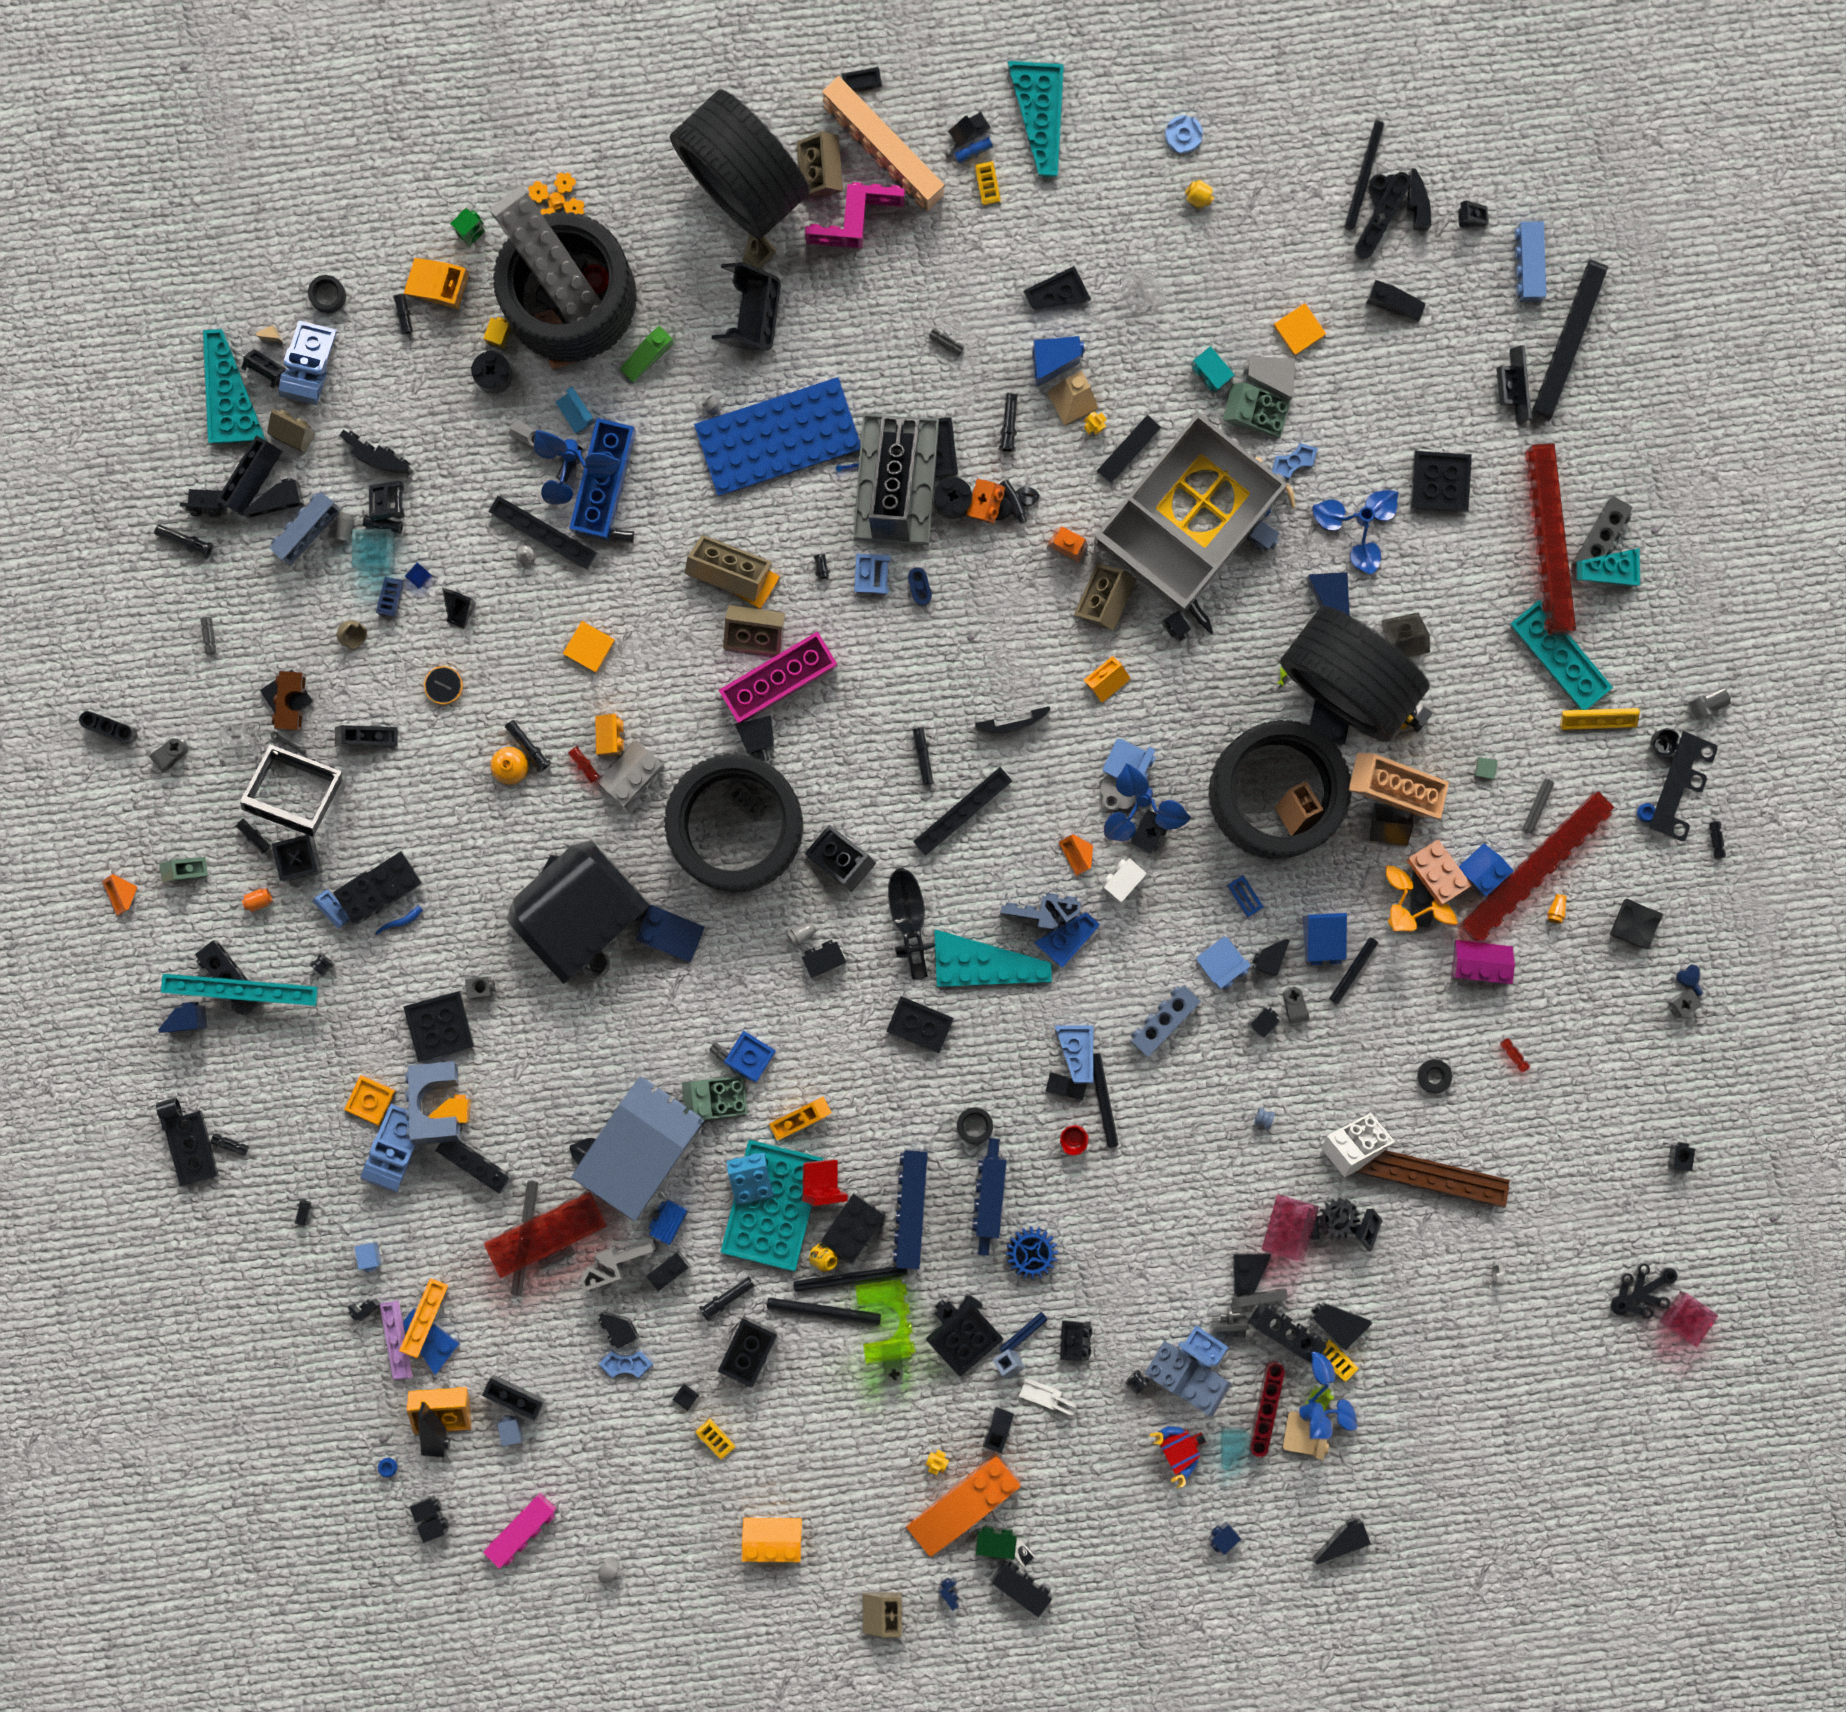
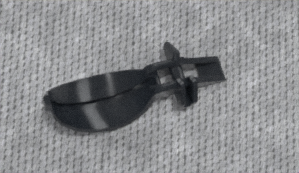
(908, 915)

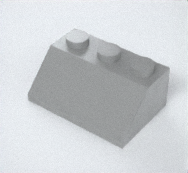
(631, 774)

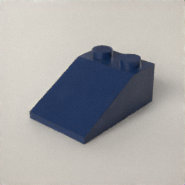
(670, 933)

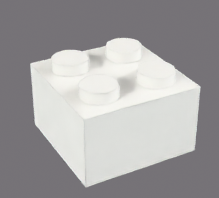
(1123, 881)

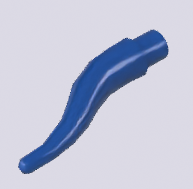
(407, 919)

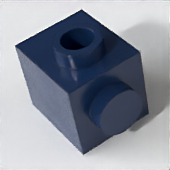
(1224, 1538)

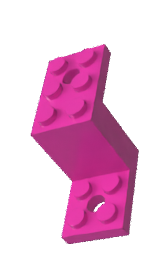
(855, 211)

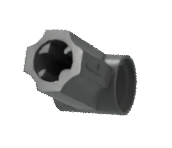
(1706, 704)

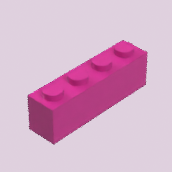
(520, 1530)

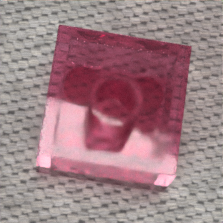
(1688, 1318)

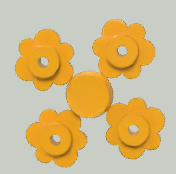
(557, 200)

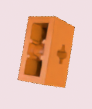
(985, 501)

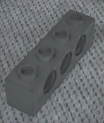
(1615, 508)

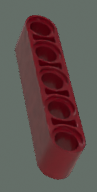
(1269, 1418)

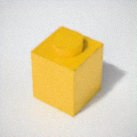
(497, 332)

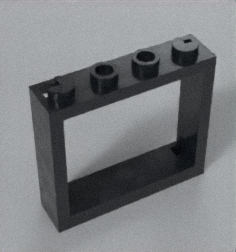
(278, 815)

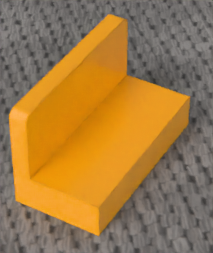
(1107, 679)

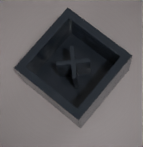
(296, 858)

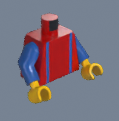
(1179, 1450)

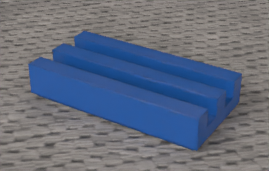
(1239, 901)

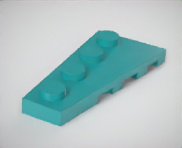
(1615, 568)

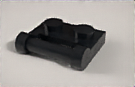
(380, 501)

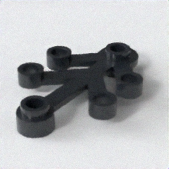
(1641, 1292)

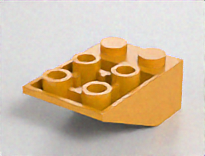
(437, 282)

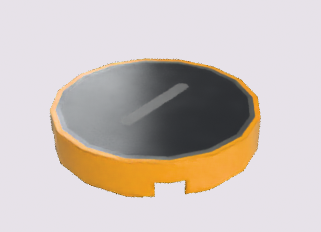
(443, 685)

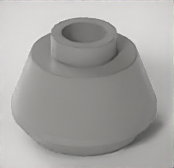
(609, 1570)

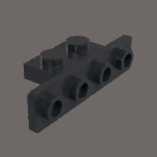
(1514, 385)

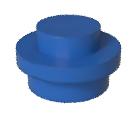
(1645, 812)
(387, 1467)

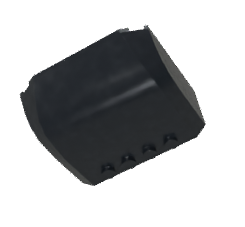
(575, 909)

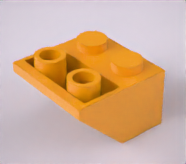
(608, 735)

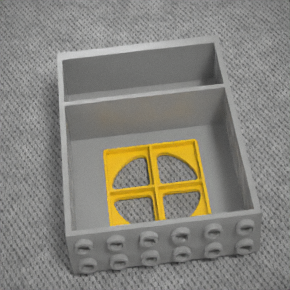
(1162, 549)

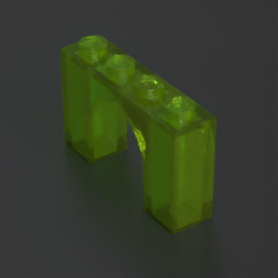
(899, 1345)

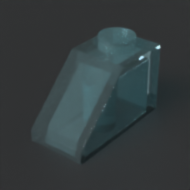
(1233, 1444)

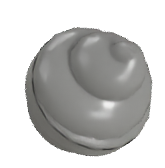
(711, 404)
(525, 554)

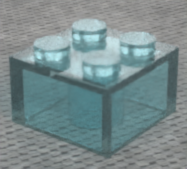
(373, 550)

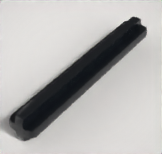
(1353, 970)

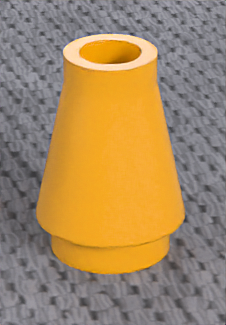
(1557, 910)

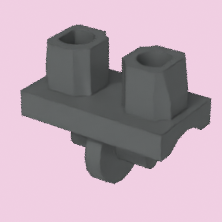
(1230, 1322)

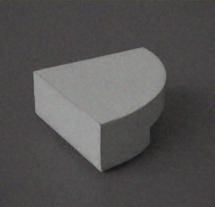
(1497, 1273)

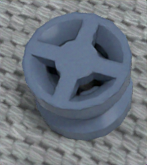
(1264, 1118)

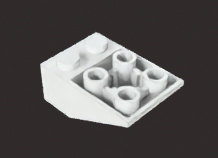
(1356, 1144)

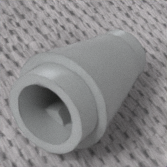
(344, 524)
(801, 933)

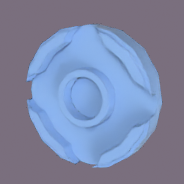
(1183, 134)

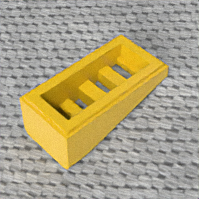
(985, 167)
(1350, 1371)
(705, 1438)

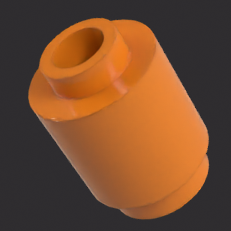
(257, 900)

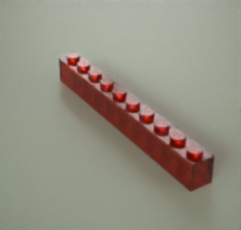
(1550, 539)
(1536, 866)

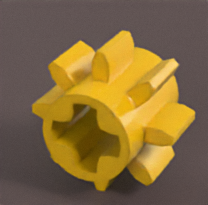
(1095, 423)
(936, 1462)

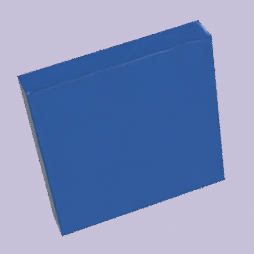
(749, 1057)

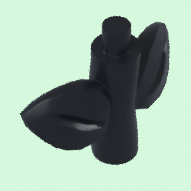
(1015, 501)

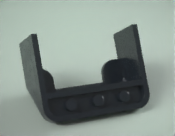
(757, 308)

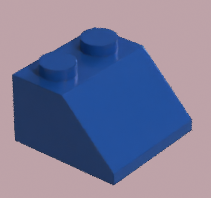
(1485, 870)

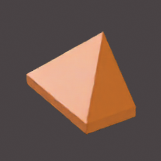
(1077, 853)
(119, 892)

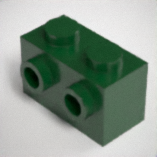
(996, 1542)

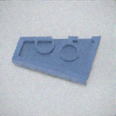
(1078, 1050)

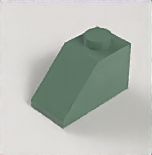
(183, 869)

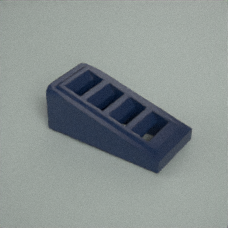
(381, 602)

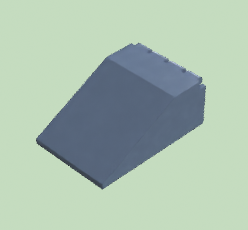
(637, 1148)

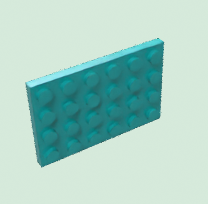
(772, 1227)

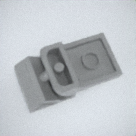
(612, 1271)

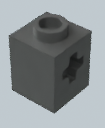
(1691, 1005)

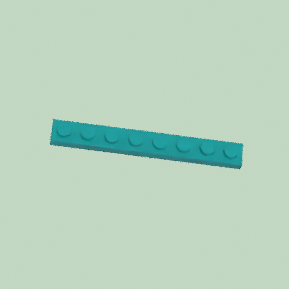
(239, 989)

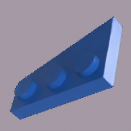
(1067, 939)

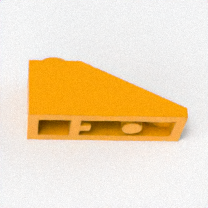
(800, 1118)

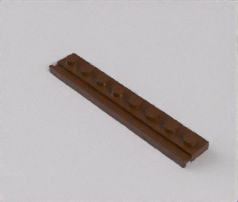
(1438, 1178)

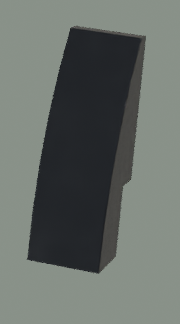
(1418, 202)

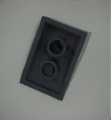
(840, 858)

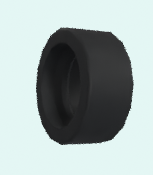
(316, 283)
(960, 1125)

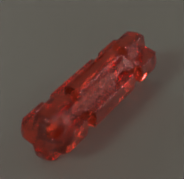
(1515, 1055)

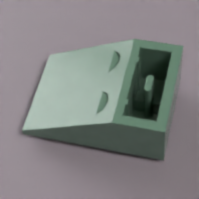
(1256, 409)
(715, 1097)

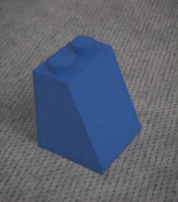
(1055, 357)
(1325, 938)

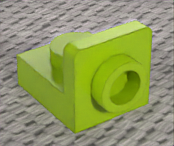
(1323, 1399)

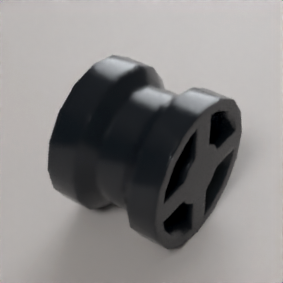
(321, 964)
(1137, 1381)

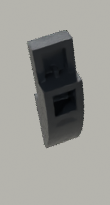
(380, 458)

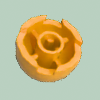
(515, 771)

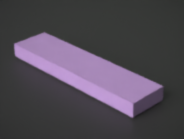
(394, 1338)

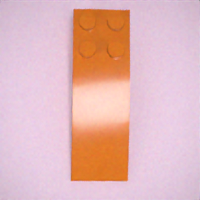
(964, 1505)

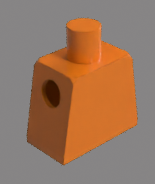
(1068, 543)

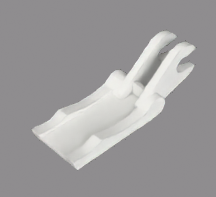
(1045, 1396)

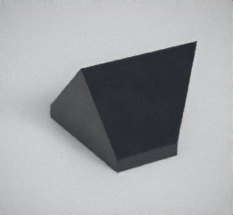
(458, 607)

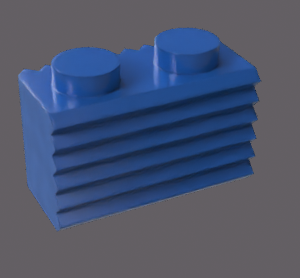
(668, 1221)

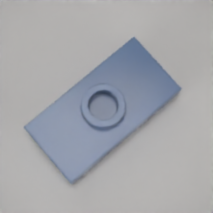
(331, 908)

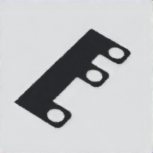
(1677, 779)

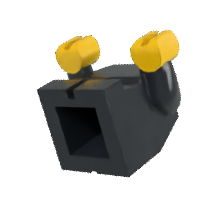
(1417, 718)

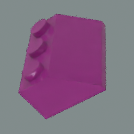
(1483, 962)

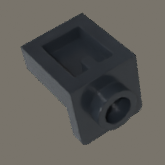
(366, 1309)

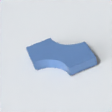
(1301, 457)
(635, 1364)

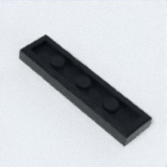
(1128, 449)

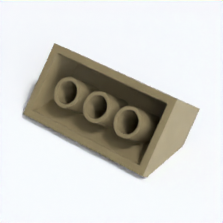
(727, 567)

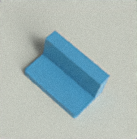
(574, 411)

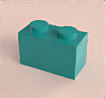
(1212, 369)

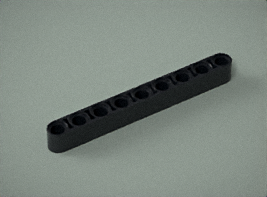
(1569, 340)

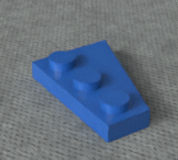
(437, 1345)

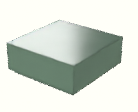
(1486, 768)

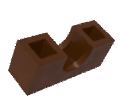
(288, 685)

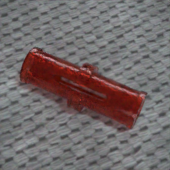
(584, 764)

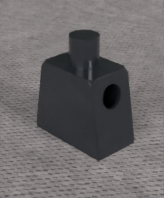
(757, 736)

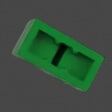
(468, 226)

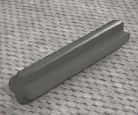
(1538, 805)

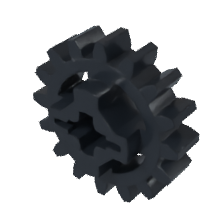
(1336, 1211)

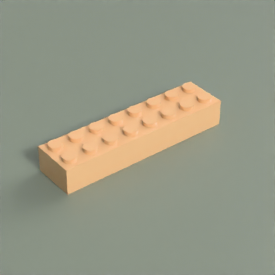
(882, 143)

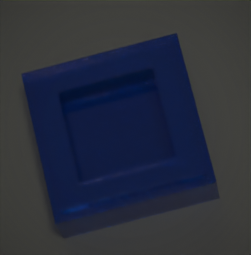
(418, 575)

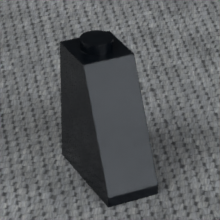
(1340, 1324)

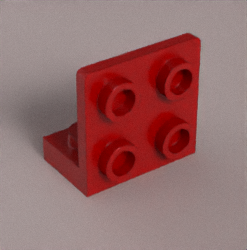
(821, 1183)

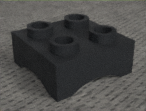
(1636, 924)

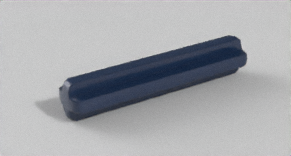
(1024, 1333)

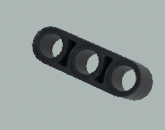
(99, 726)

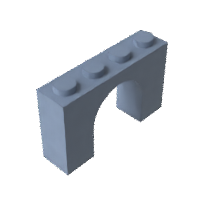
(421, 1080)

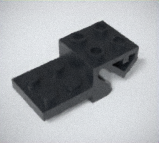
(378, 888)

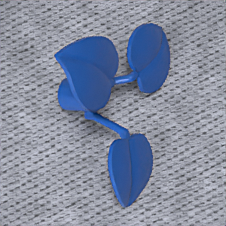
(549, 446)
(1380, 505)
(1132, 782)
(1320, 1424)

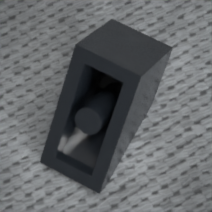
(1271, 957)

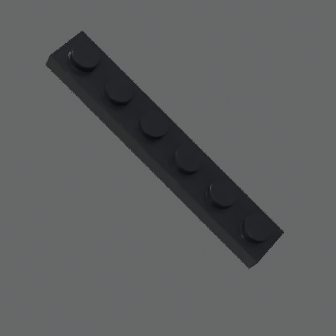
(542, 532)
(962, 811)

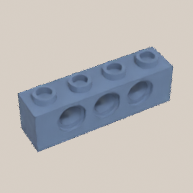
(1148, 1046)

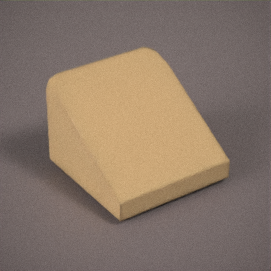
(269, 334)

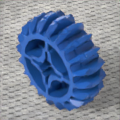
(1045, 1262)

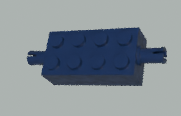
(990, 1196)

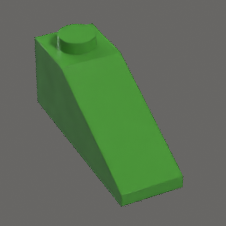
(647, 353)

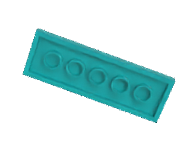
(1561, 658)

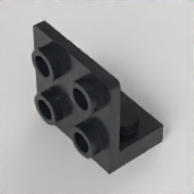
(204, 502)

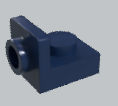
(949, 1596)

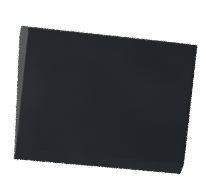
(1391, 825)

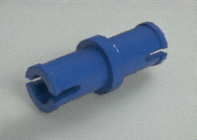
(973, 150)

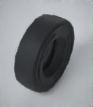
(1426, 1084)

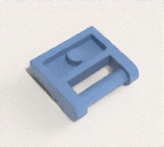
(865, 574)

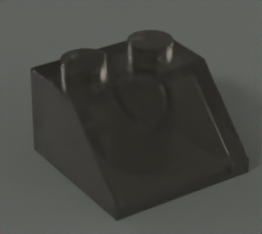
(1407, 634)

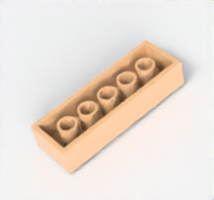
(1398, 785)

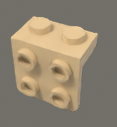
(1298, 1437)

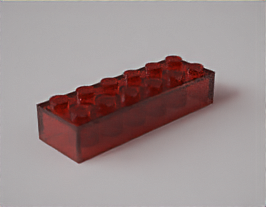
(544, 1234)

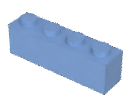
(1531, 261)

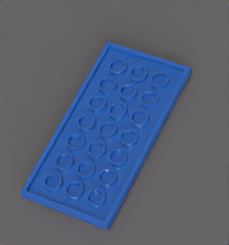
(778, 436)

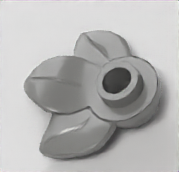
(1109, 792)

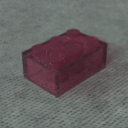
(1290, 1228)

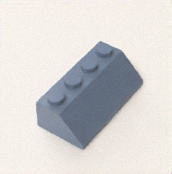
(304, 528)

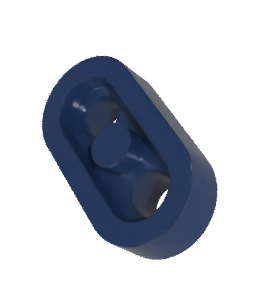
(919, 587)

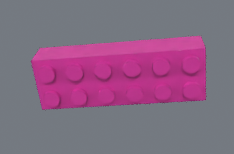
(778, 678)

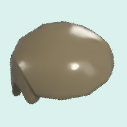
(351, 634)

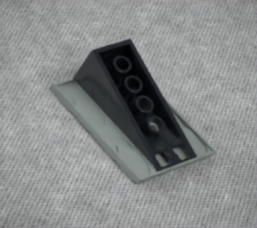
(896, 479)

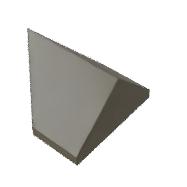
(758, 251)

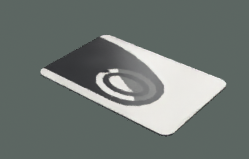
(1023, 1554)

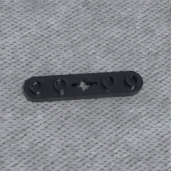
(1391, 199)

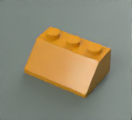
(449, 1406)
(772, 1539)

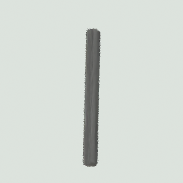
(528, 1211)

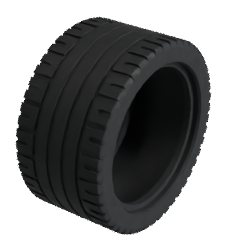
(740, 163)
(591, 334)
(1355, 673)
(1324, 756)
(700, 778)

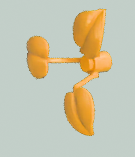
(1400, 917)

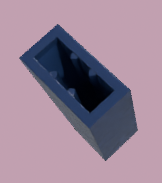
(1330, 590)

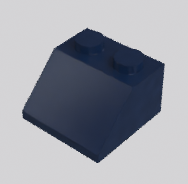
(185, 1018)

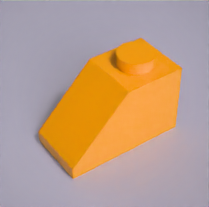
(454, 1107)

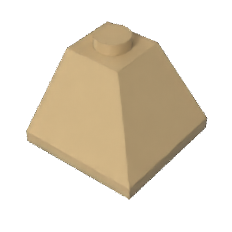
(1073, 398)

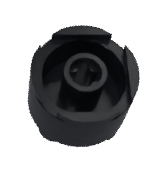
(484, 364)
(949, 487)

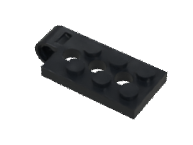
(170, 1118)

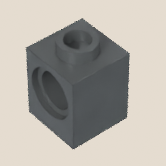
(471, 985)

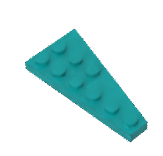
(1040, 103)
(228, 404)
(976, 963)

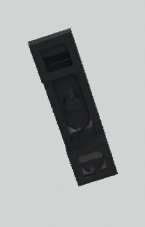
(989, 725)

